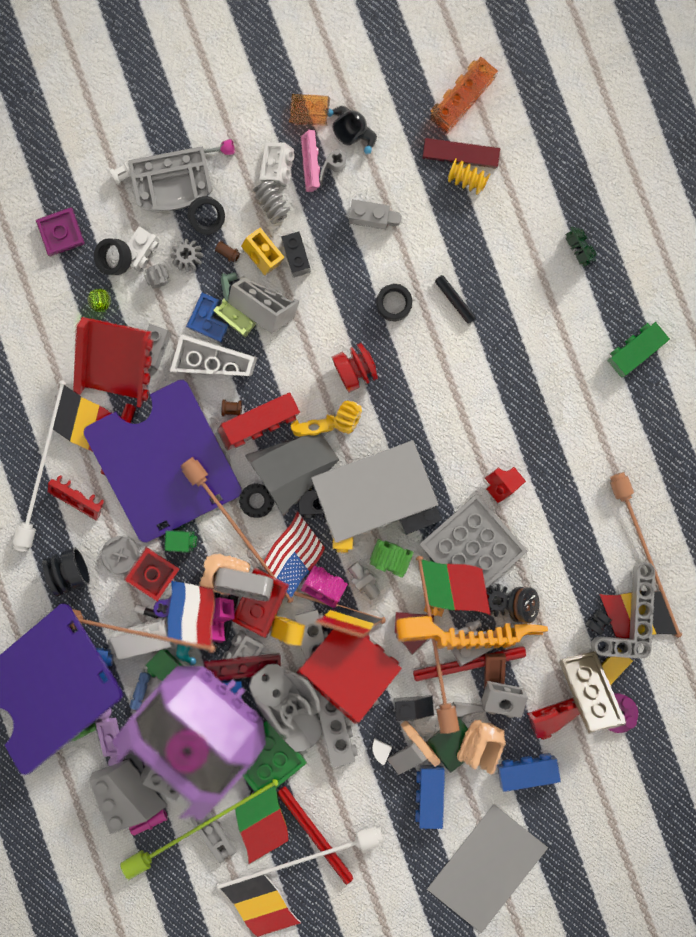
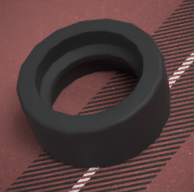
(220, 215)
(100, 256)
(394, 288)

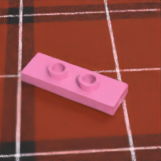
(310, 162)

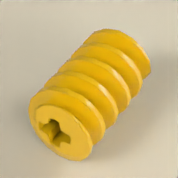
(468, 177)

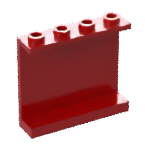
(112, 359)
(349, 672)

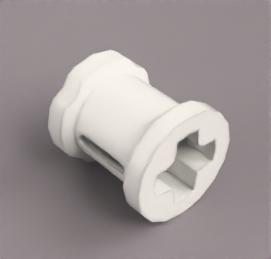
(115, 172)

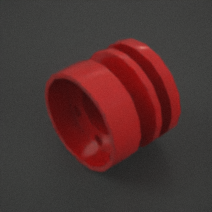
(355, 367)

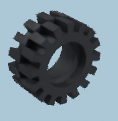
(245, 504)

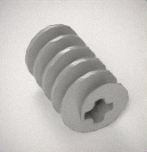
(271, 201)

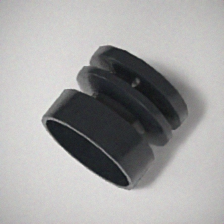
(66, 572)

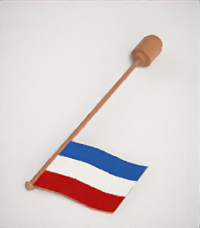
(188, 617)

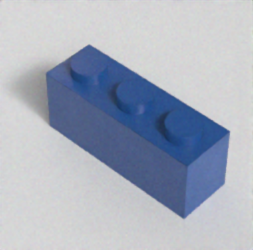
(528, 772)
(430, 797)

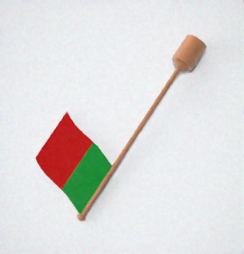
(451, 589)

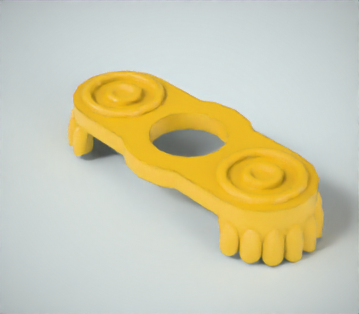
(302, 429)

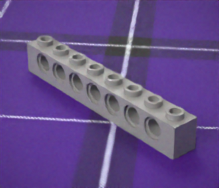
(337, 755)

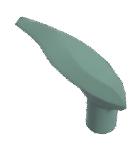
(225, 279)

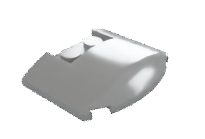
(170, 179)

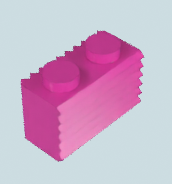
(324, 586)

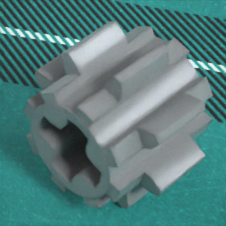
(156, 276)

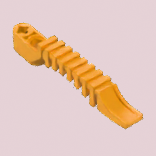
(423, 628)

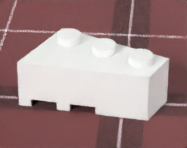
(129, 645)

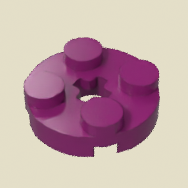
(630, 713)
(177, 757)

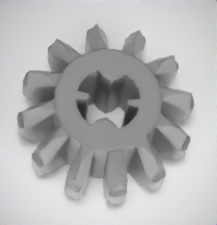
(181, 252)

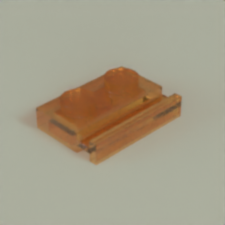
(309, 109)

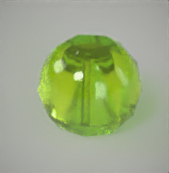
(99, 300)

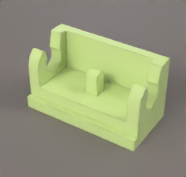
(234, 318)

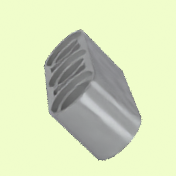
(243, 584)

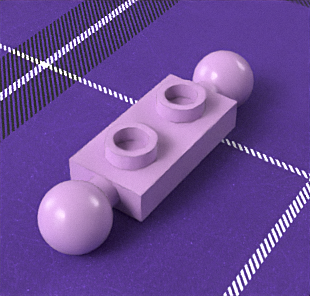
(107, 730)

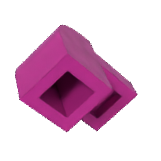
(222, 612)

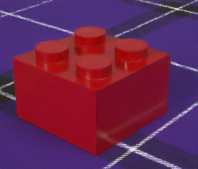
(151, 574)

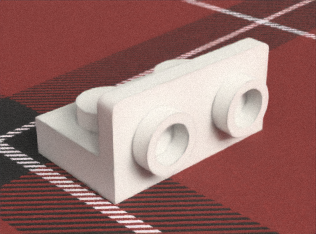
(277, 163)
(141, 246)

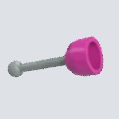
(226, 148)

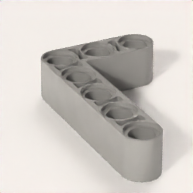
(636, 619)

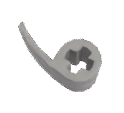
(329, 163)

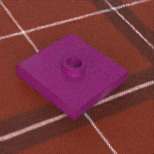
(60, 232)

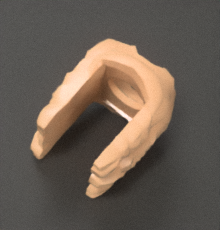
(216, 561)
(482, 746)

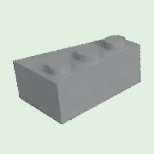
(262, 306)

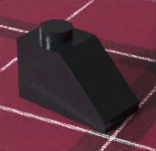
(413, 707)

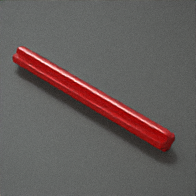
(454, 667)
(314, 834)

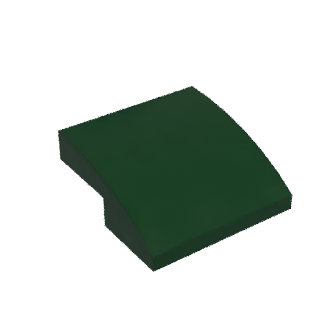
(448, 745)

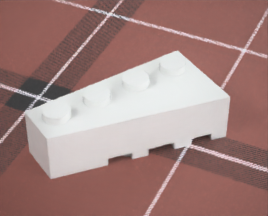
(204, 357)

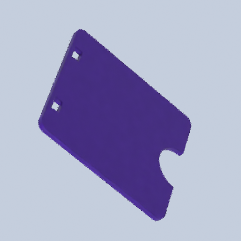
(146, 460)
(52, 688)

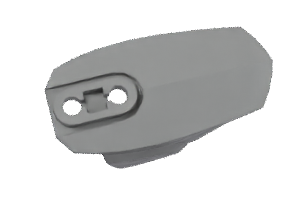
(292, 709)

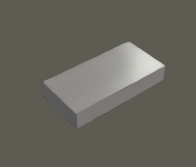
(406, 758)

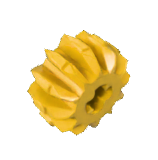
(347, 417)

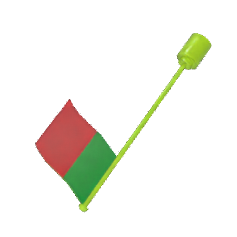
(258, 822)

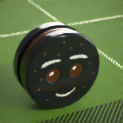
(523, 604)

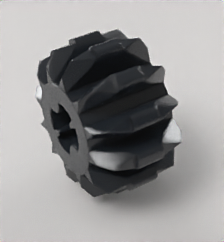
(501, 594)

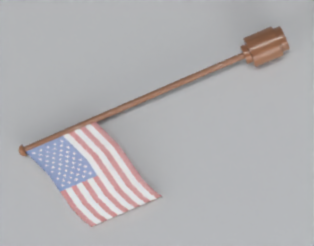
(292, 552)

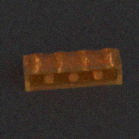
(463, 95)

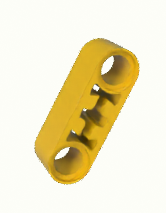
(287, 631)

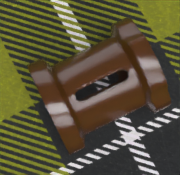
(231, 408)

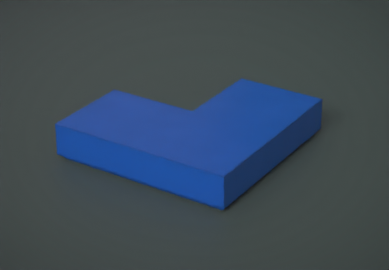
(202, 321)

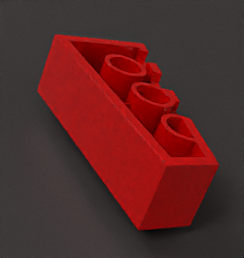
(257, 421)

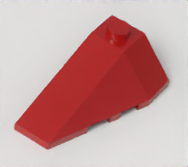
(552, 718)

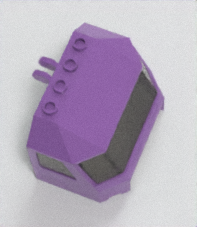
(201, 703)

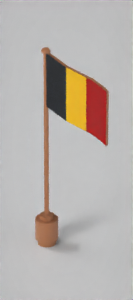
(619, 606)
(346, 619)

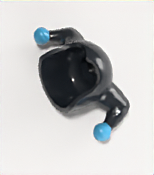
(352, 127)

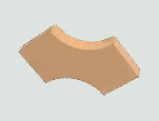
(422, 745)

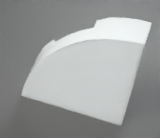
(381, 751)

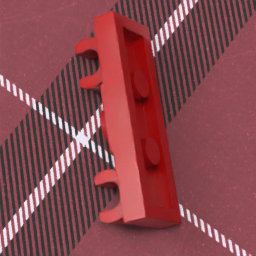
(75, 498)

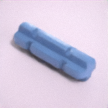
(140, 690)

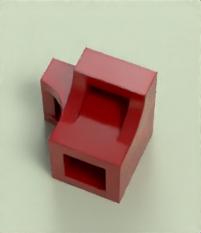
(504, 483)

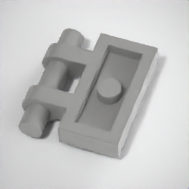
(465, 655)

